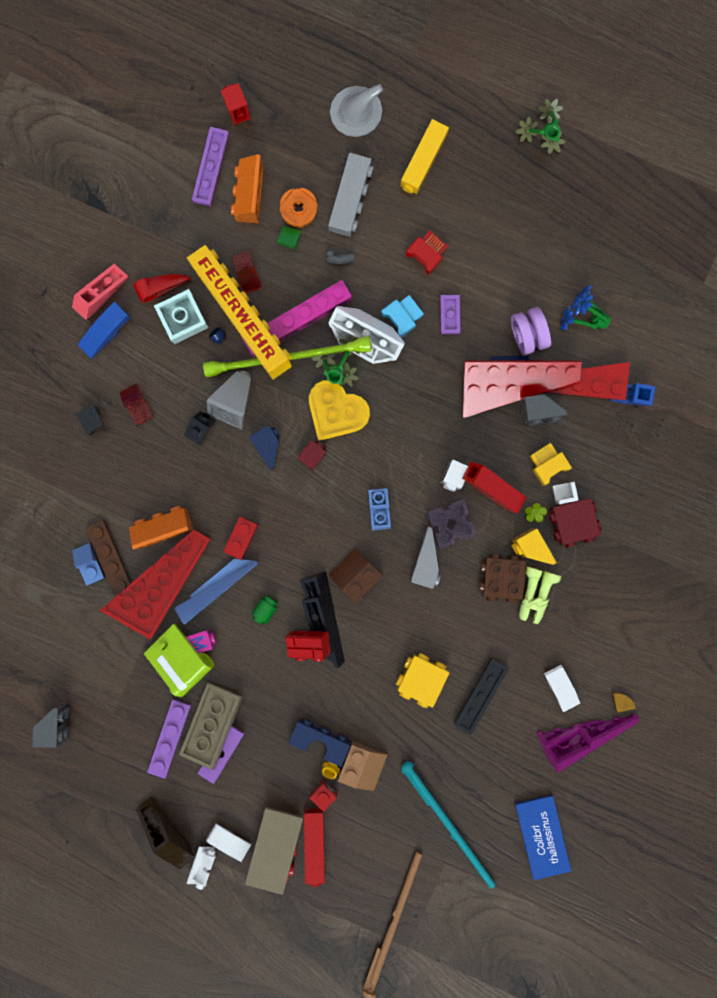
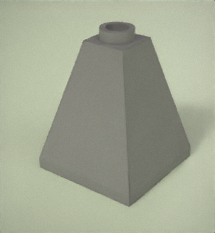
(231, 400)

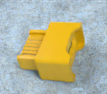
(548, 463)

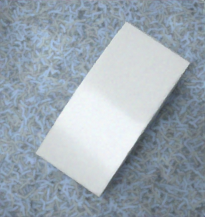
(228, 842)

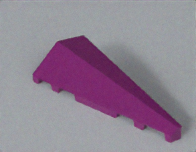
(571, 744)

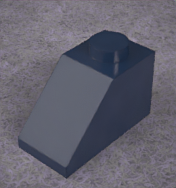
(267, 445)

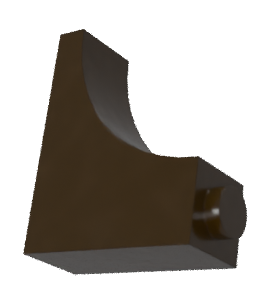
(162, 837)

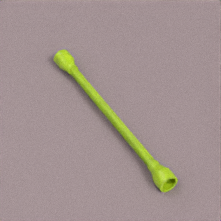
(360, 345)

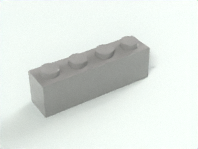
(349, 195)

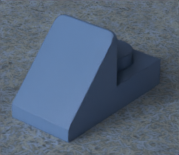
(88, 564)

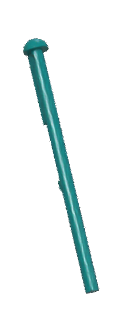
(407, 768)

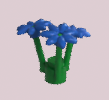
(583, 303)

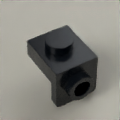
(199, 427)

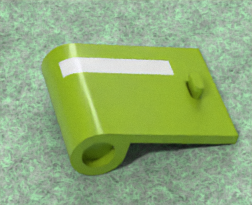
(178, 662)

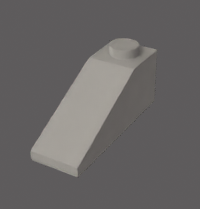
(426, 566)

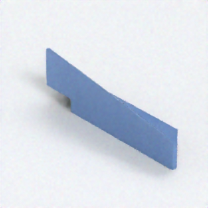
(214, 588)

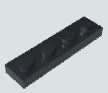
(481, 696)

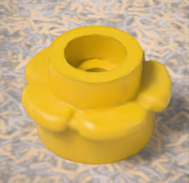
(330, 770)

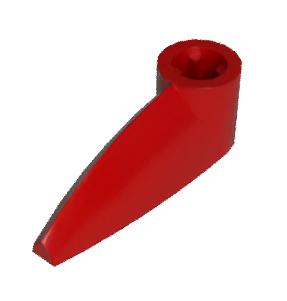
(154, 287)

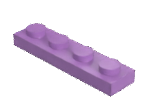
(210, 166)
(169, 738)

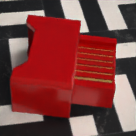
(427, 251)

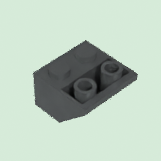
(539, 409)
(53, 728)

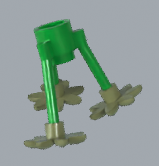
(550, 132)
(337, 373)

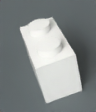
(453, 476)

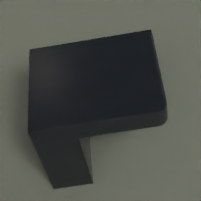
(90, 419)

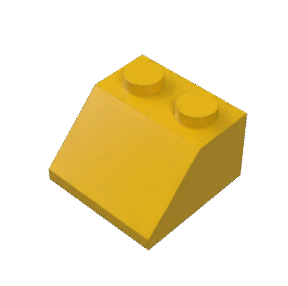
(532, 546)

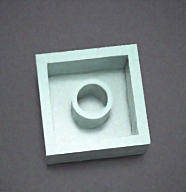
(181, 316)

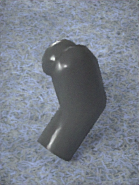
(332, 258)

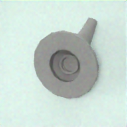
(356, 110)

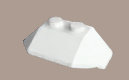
(356, 323)

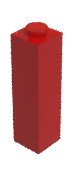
(494, 487)
(314, 847)

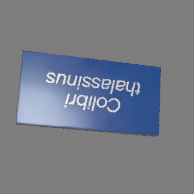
(542, 837)

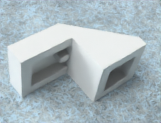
(562, 688)

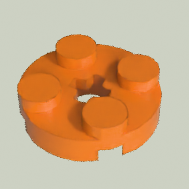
(300, 218)

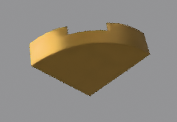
(622, 702)

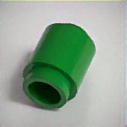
(264, 610)

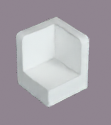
(564, 493)

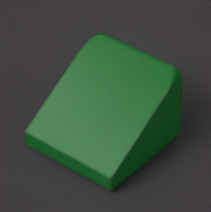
(289, 237)

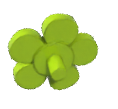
(535, 513)

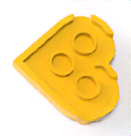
(336, 411)

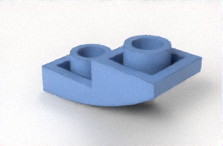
(379, 509)

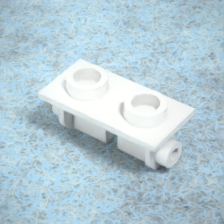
(202, 862)

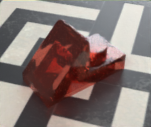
(246, 272)
(136, 405)

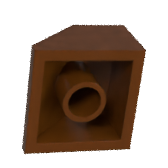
(355, 576)

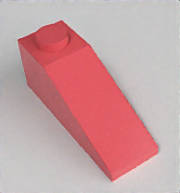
(98, 291)

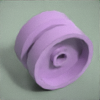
(530, 331)

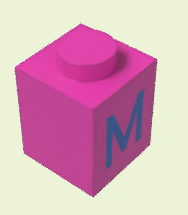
(202, 640)

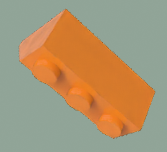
(248, 189)
(160, 527)

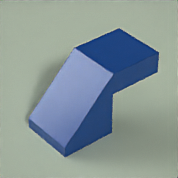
(638, 395)

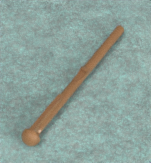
(381, 953)

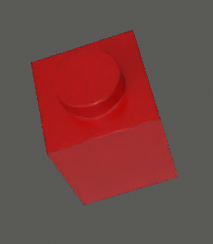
(323, 795)

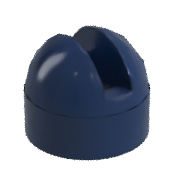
(216, 335)

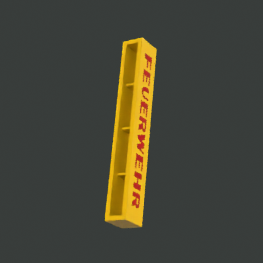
(239, 311)

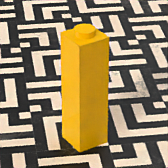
(424, 157)

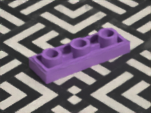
(232, 741)

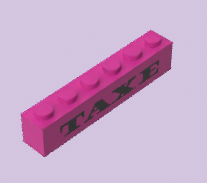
(308, 312)

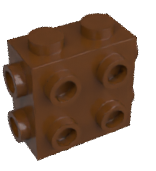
(502, 578)

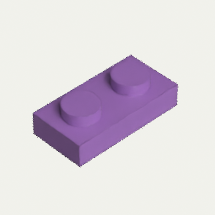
(450, 314)

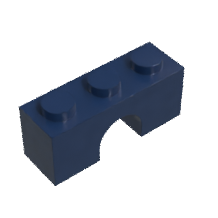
(336, 746)

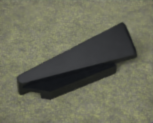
(321, 613)

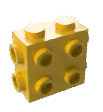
(422, 680)

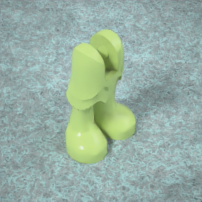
(541, 602)

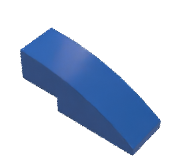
(103, 330)

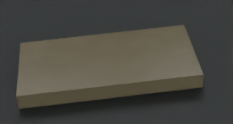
(210, 725)
(274, 850)

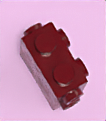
(575, 522)

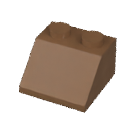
(362, 767)

